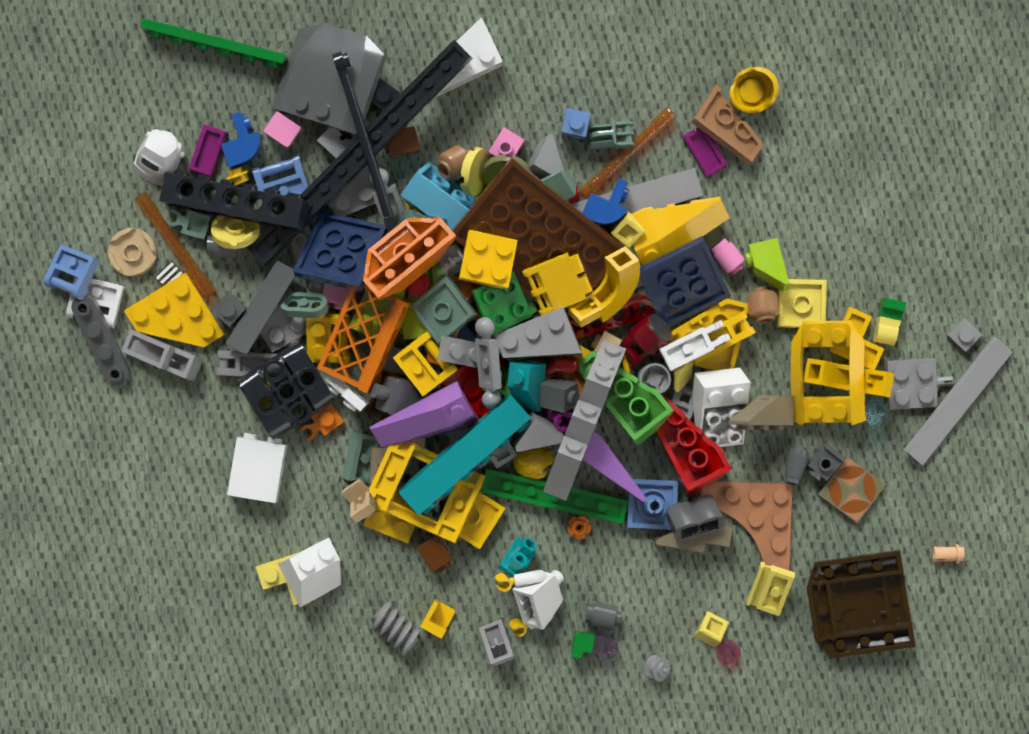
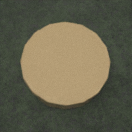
(139, 249)

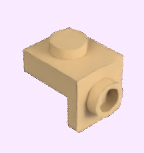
(360, 499)

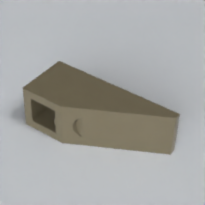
(766, 413)

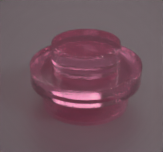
(728, 652)

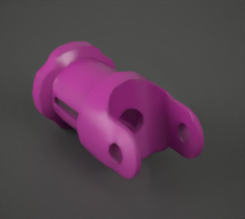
(560, 419)

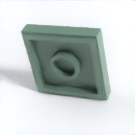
(443, 309)

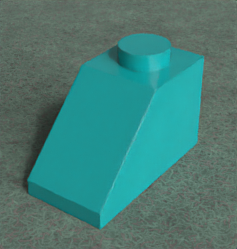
(525, 381)

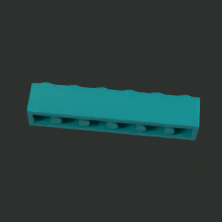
(464, 454)

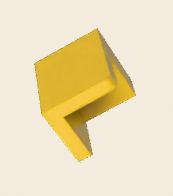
(438, 618)

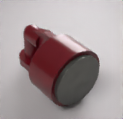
(650, 335)

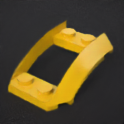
(829, 408)
(456, 508)

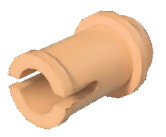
(948, 554)

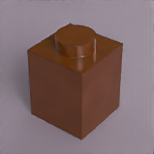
(403, 143)
(435, 553)

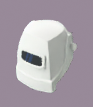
(157, 155)

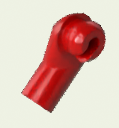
(562, 364)

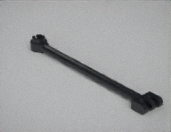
(342, 63)

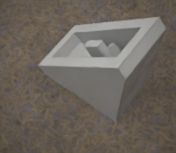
(545, 158)
(496, 643)

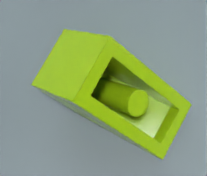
(767, 263)

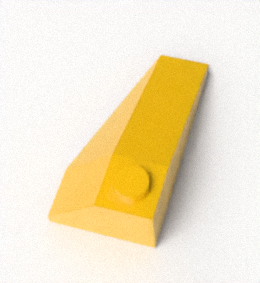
(676, 226)

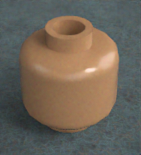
(451, 162)
(763, 305)

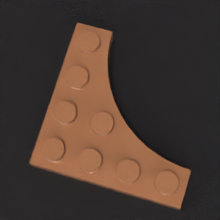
(762, 511)

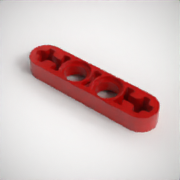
(611, 323)

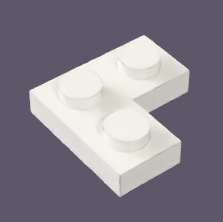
(352, 398)

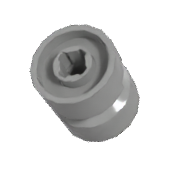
(655, 376)

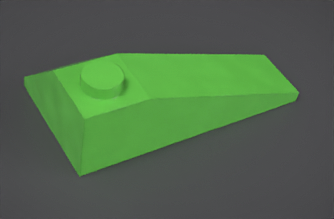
(632, 403)

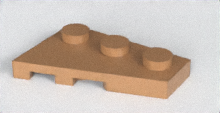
(721, 123)

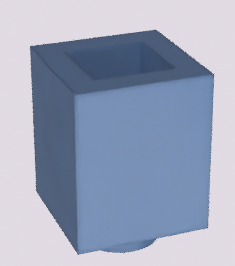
(575, 124)

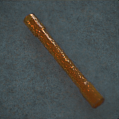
(656, 126)
(152, 212)

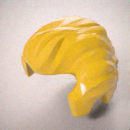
(533, 462)

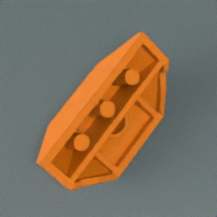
(405, 254)

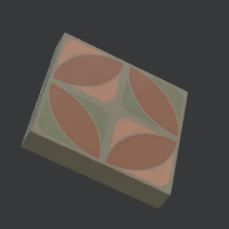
(851, 489)

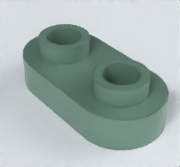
(304, 305)

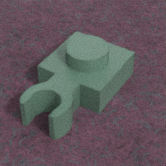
(193, 224)

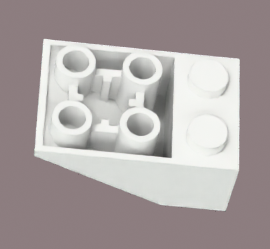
(717, 399)

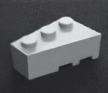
(540, 337)

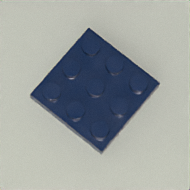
(338, 250)
(684, 282)

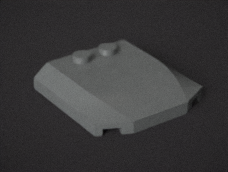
(312, 84)

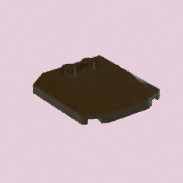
(860, 604)

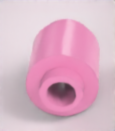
(728, 257)

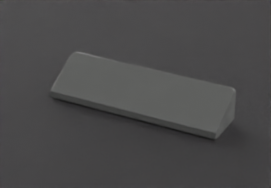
(261, 308)

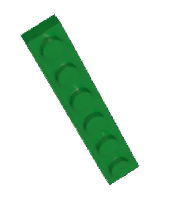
(204, 41)
(577, 502)

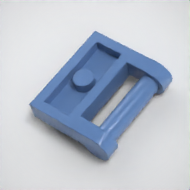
(292, 184)
(75, 264)

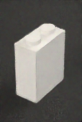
(257, 468)

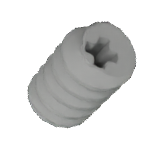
(395, 628)

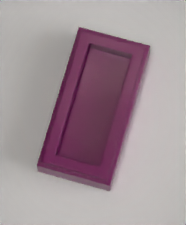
(207, 151)
(705, 152)

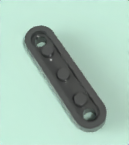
(101, 340)

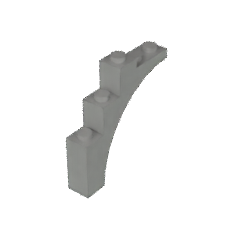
(584, 420)

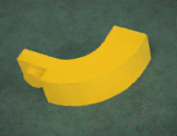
(613, 292)
(837, 376)

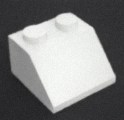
(312, 571)

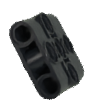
(315, 392)

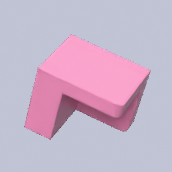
(282, 129)

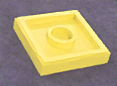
(801, 303)

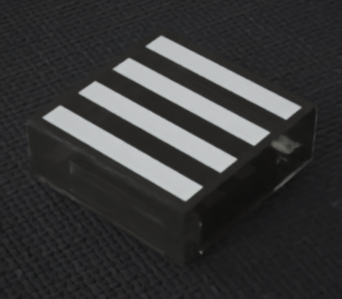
(168, 273)

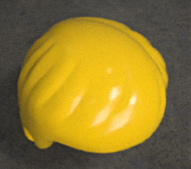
(754, 90)

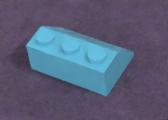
(437, 195)

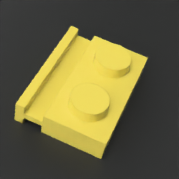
(770, 588)

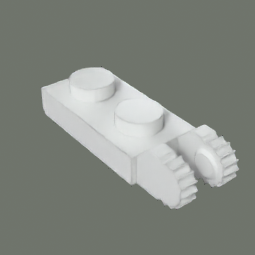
(691, 346)

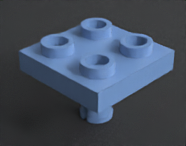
(653, 511)

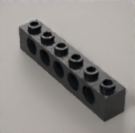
(292, 218)

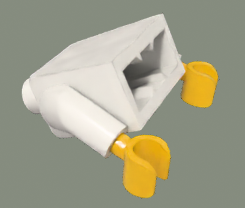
(536, 597)

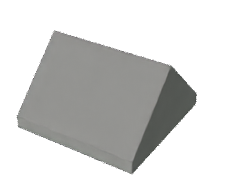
(538, 433)

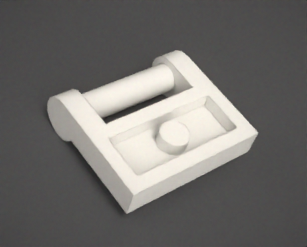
(106, 295)

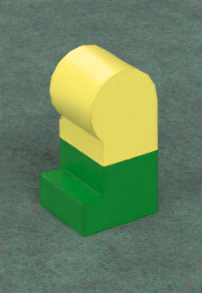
(888, 321)

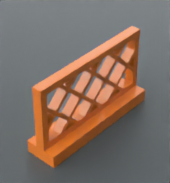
(379, 350)

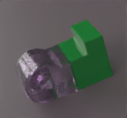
(593, 643)

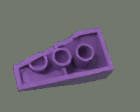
(432, 416)
(604, 461)

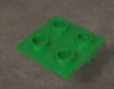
(501, 305)

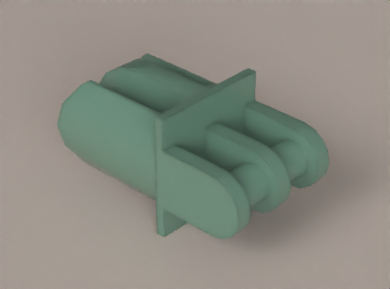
(606, 135)

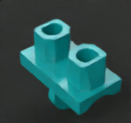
(518, 556)

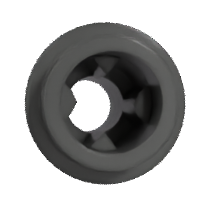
(795, 465)

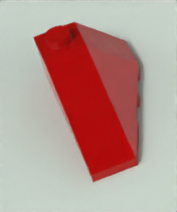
(690, 452)

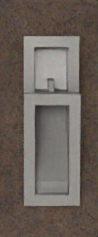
(162, 355)

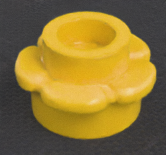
(237, 175)

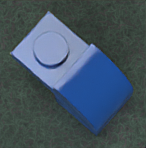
(246, 147)
(604, 211)

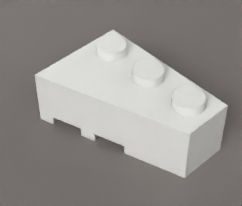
(482, 49)

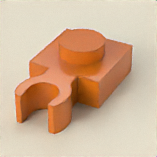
(324, 420)

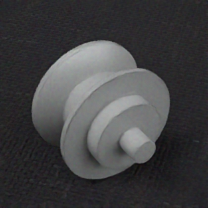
(657, 668)

